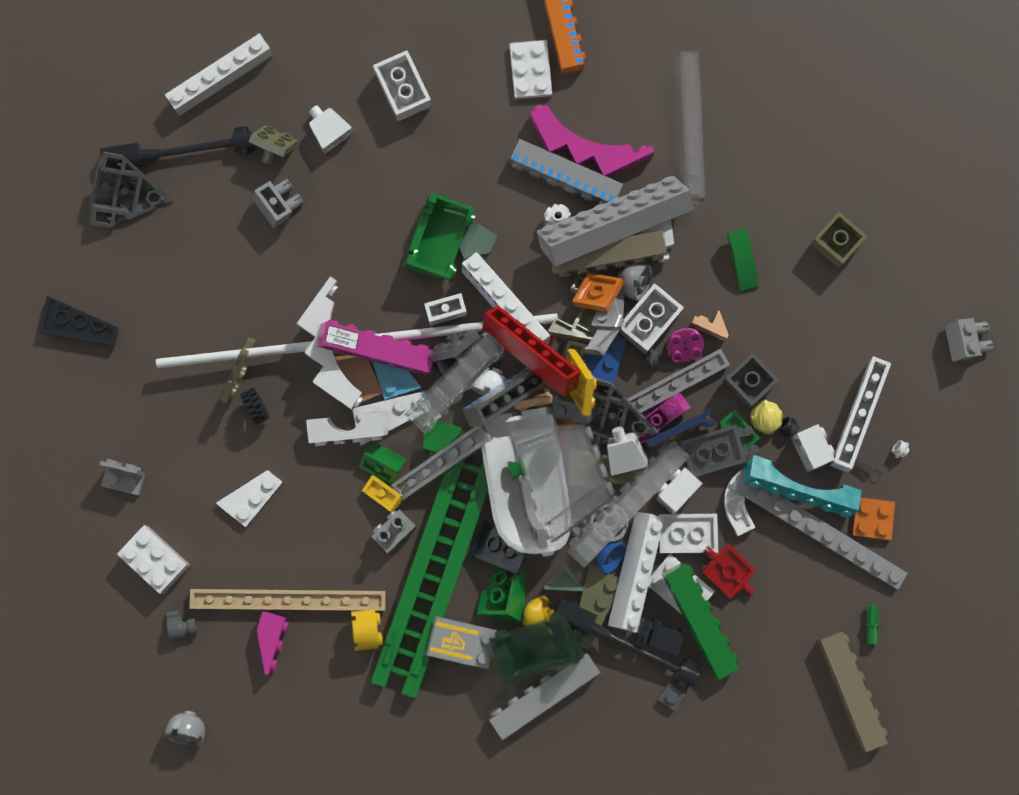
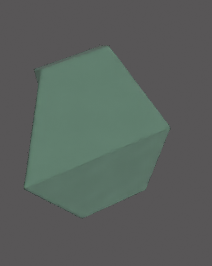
(477, 239)
(564, 581)

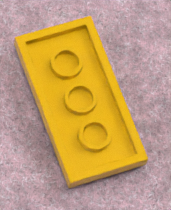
(587, 383)

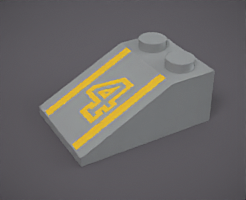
(460, 642)

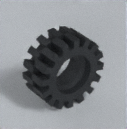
(254, 406)

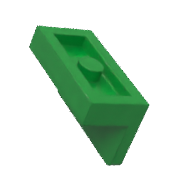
(382, 462)

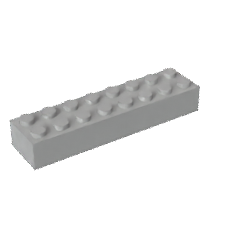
(615, 220)

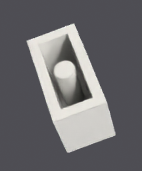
(445, 309)

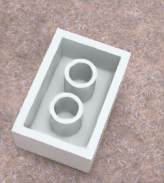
(402, 85)
(650, 318)
(153, 559)

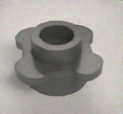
(653, 358)

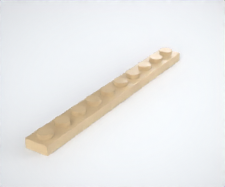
(287, 599)

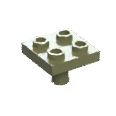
(272, 142)

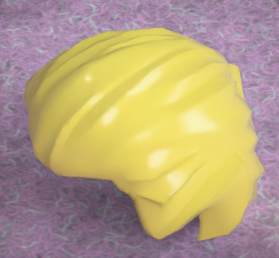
(766, 417)

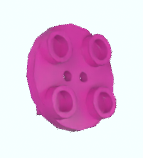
(694, 345)

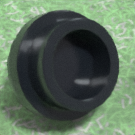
(789, 426)

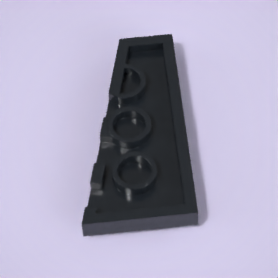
(71, 323)

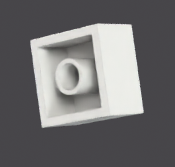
(813, 447)
(679, 490)

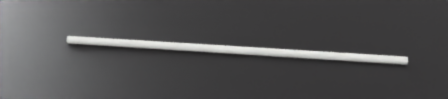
(302, 347)

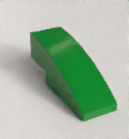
(743, 259)

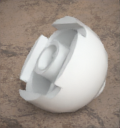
(489, 381)

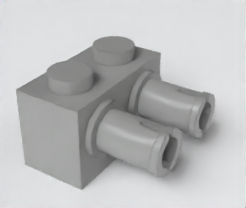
(271, 203)
(964, 339)
(393, 531)

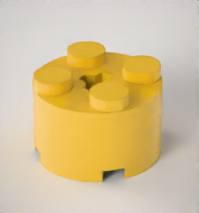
(365, 630)

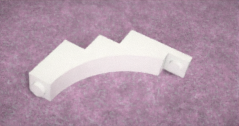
(330, 376)

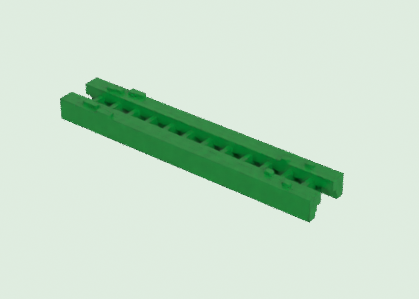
(418, 573)

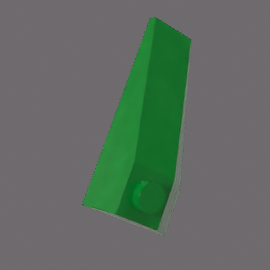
(504, 597)

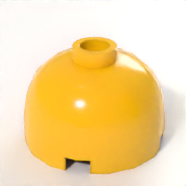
(537, 611)

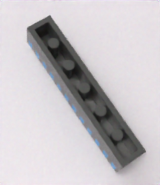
(503, 397)

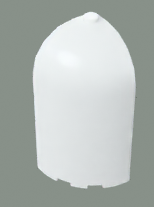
(504, 491)

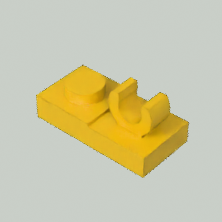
(382, 493)

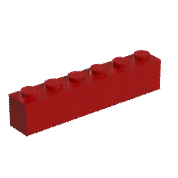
(531, 350)

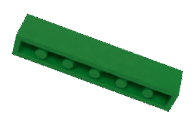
(700, 620)

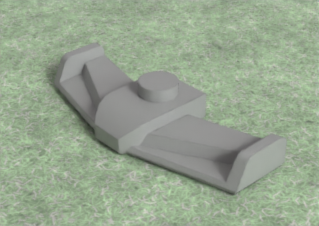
(607, 327)

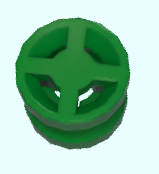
(515, 469)

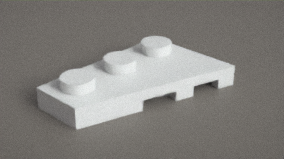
(250, 498)

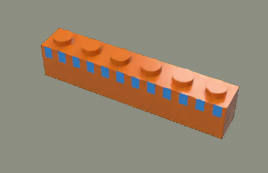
(564, 35)

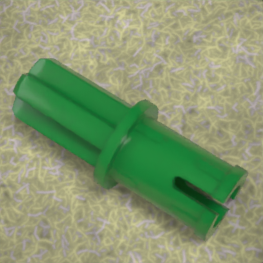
(872, 624)

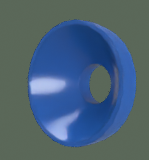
(611, 556)

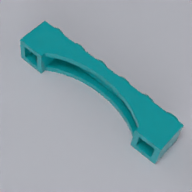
(762, 475)

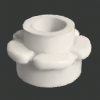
(900, 449)

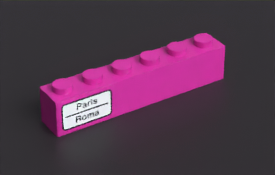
(374, 347)

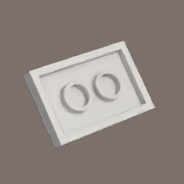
(530, 69)
(688, 533)
(659, 586)

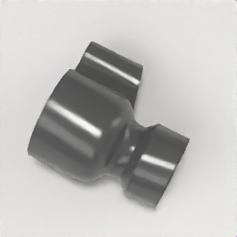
(178, 628)

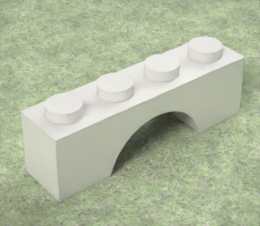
(323, 429)

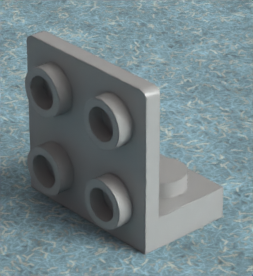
(121, 478)

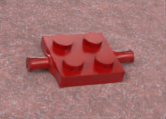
(728, 571)

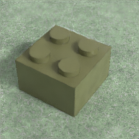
(838, 239)

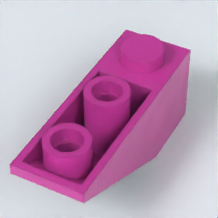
(666, 414)
(269, 636)

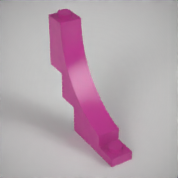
(607, 158)

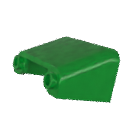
(438, 236)

